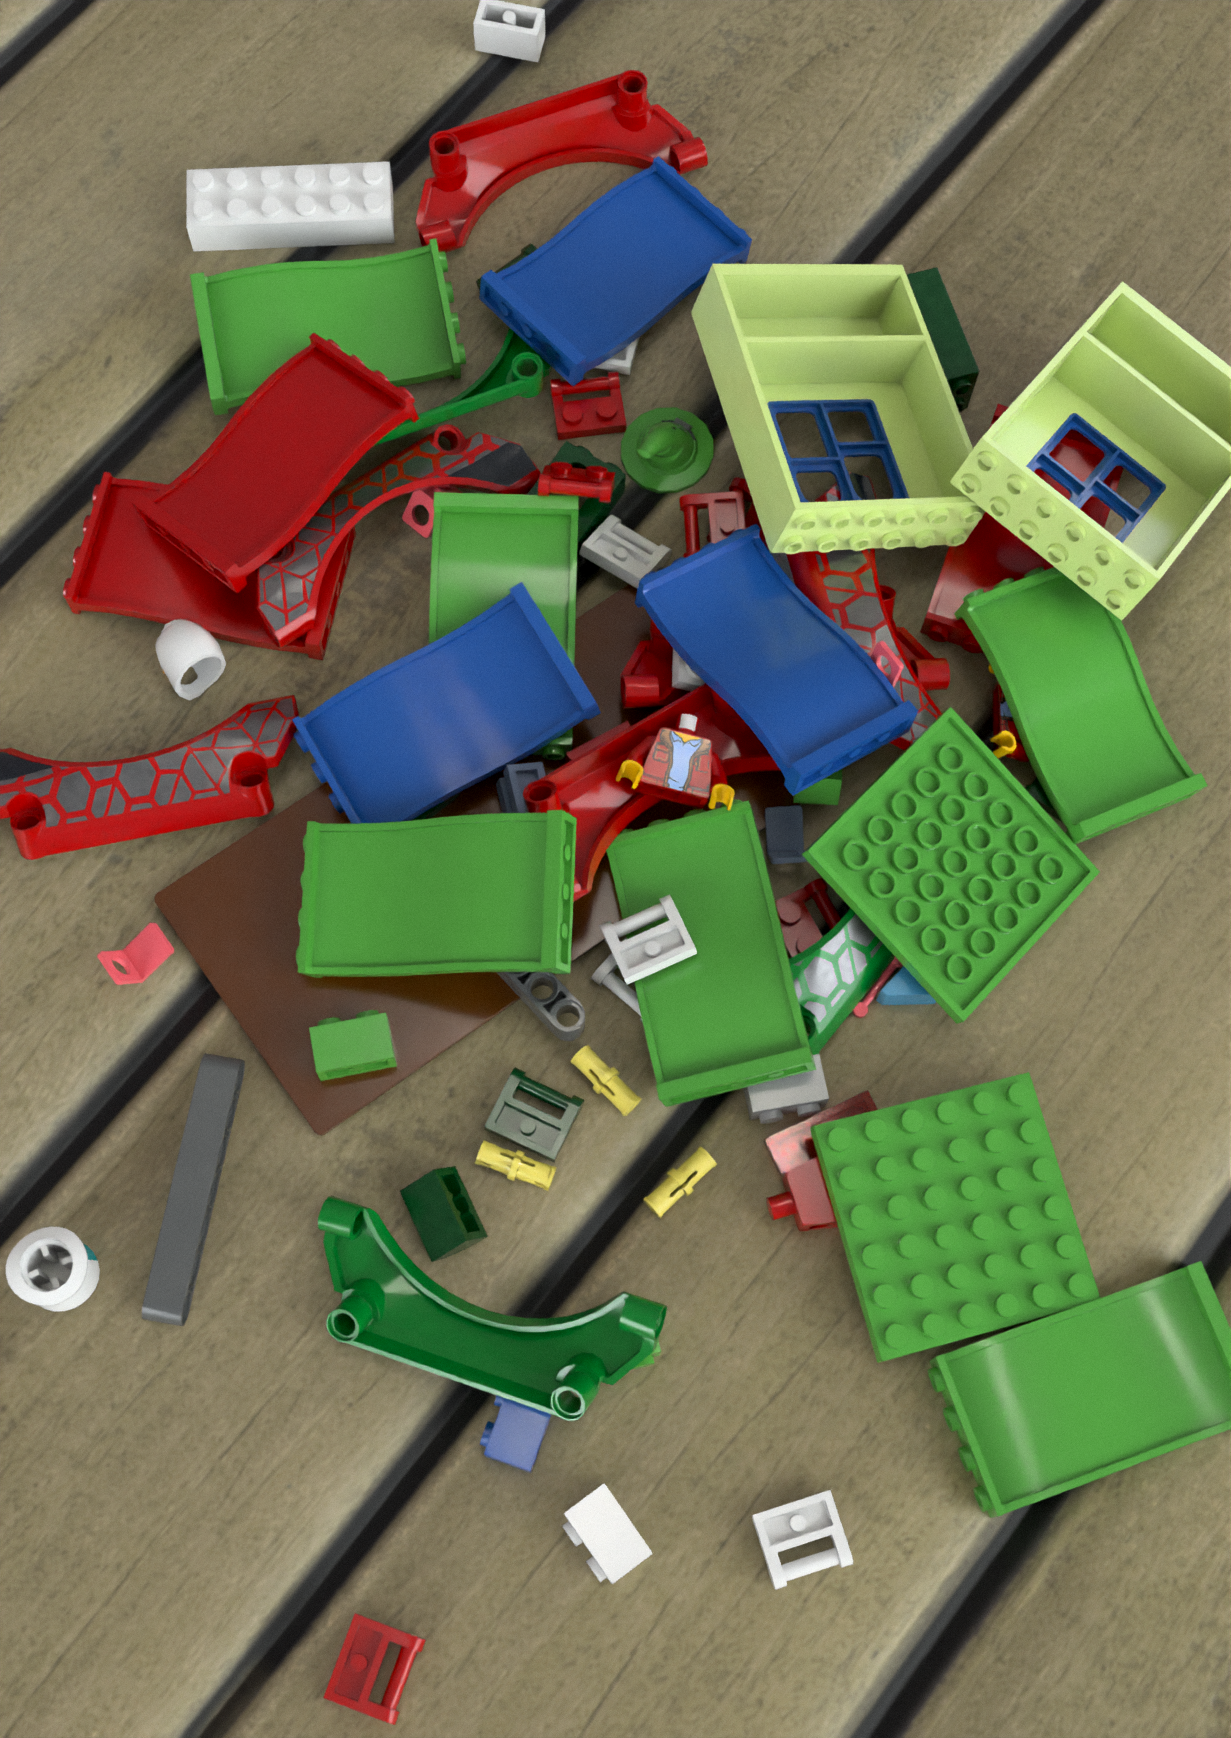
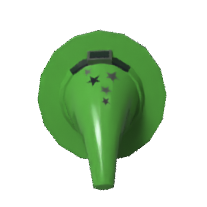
(667, 450)

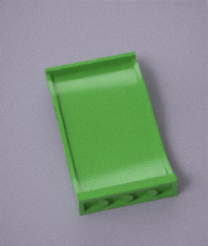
(379, 308)
(492, 544)
(1078, 702)
(438, 896)
(733, 1006)
(1089, 1389)

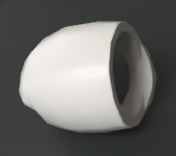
(185, 646)

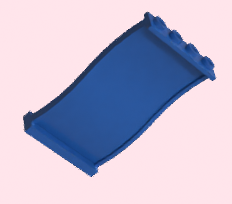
(614, 270)
(774, 658)
(446, 715)

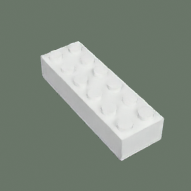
(290, 206)

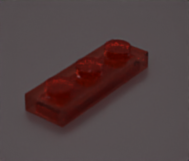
(795, 1144)

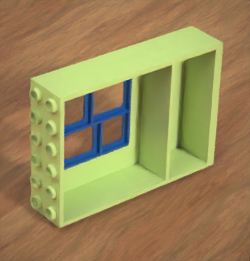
(836, 344)
(1152, 407)

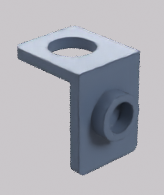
(784, 834)

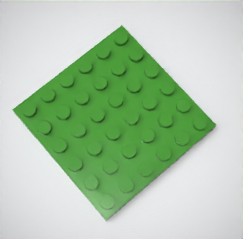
(952, 864)
(953, 1216)

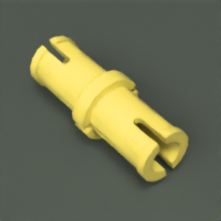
(605, 1080)
(515, 1165)
(680, 1182)

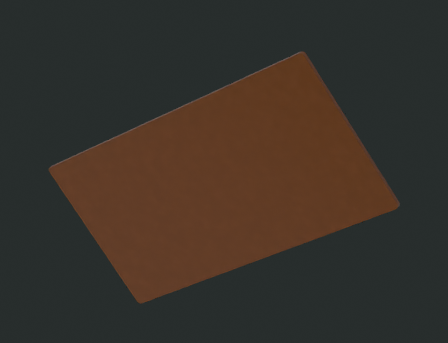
(246, 900)

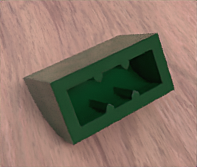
(443, 1213)

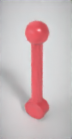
(862, 1007)

